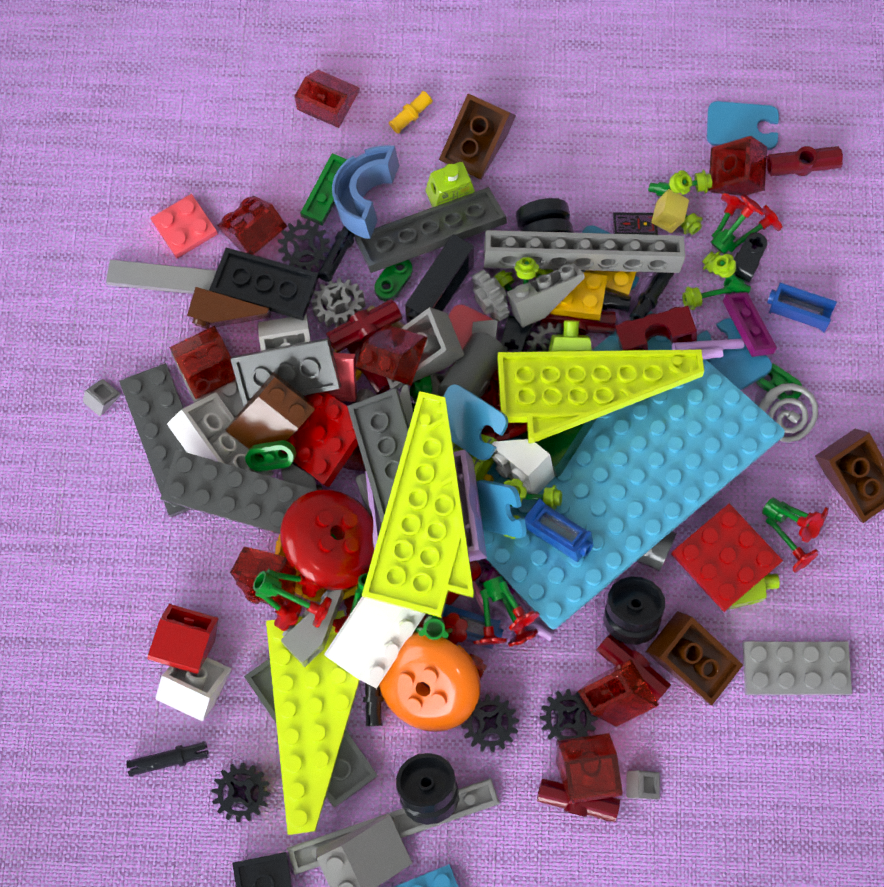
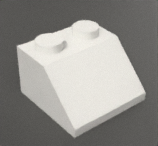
(193, 692)

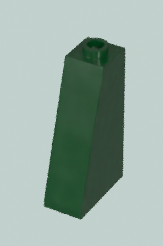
(563, 445)

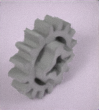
(490, 295)
(337, 301)

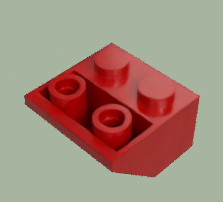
(183, 638)

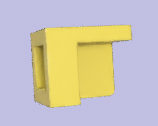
(670, 211)

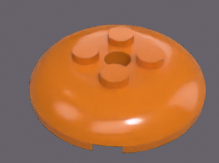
(451, 680)

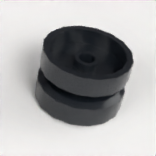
(544, 216)
(634, 610)
(427, 788)

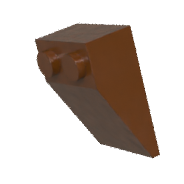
(477, 135)
(220, 310)
(271, 414)
(856, 472)
(694, 657)

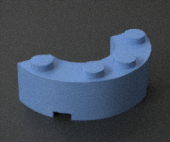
(355, 179)

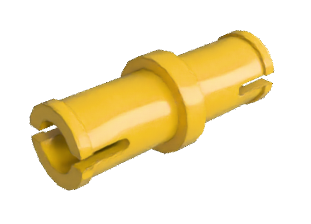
(410, 112)

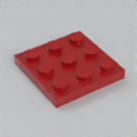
(324, 438)
(726, 557)

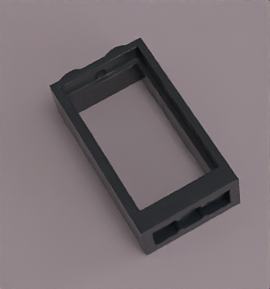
(442, 278)

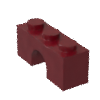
(674, 324)

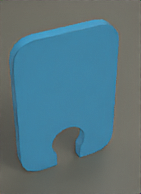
(738, 120)
(737, 364)
(468, 417)
(495, 508)

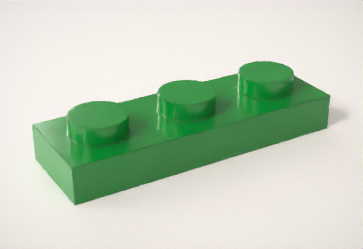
(321, 198)

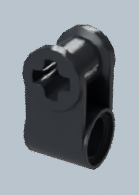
(748, 258)
(515, 335)

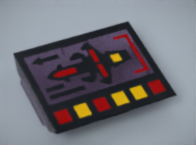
(633, 223)

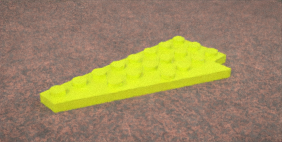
(578, 386)
(423, 531)
(311, 723)

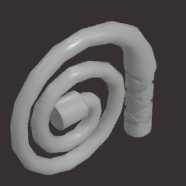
(791, 415)

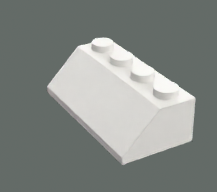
(203, 433)
(372, 639)

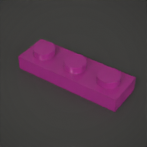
(749, 324)

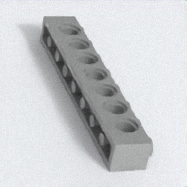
(586, 250)

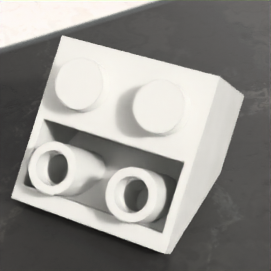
(283, 332)
(524, 462)

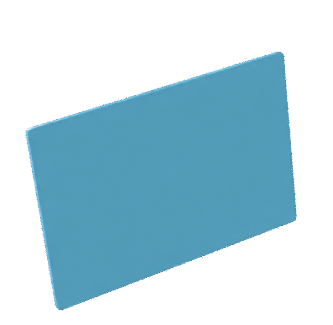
(634, 485)

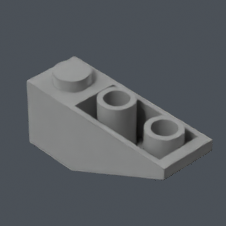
(539, 297)
(307, 641)

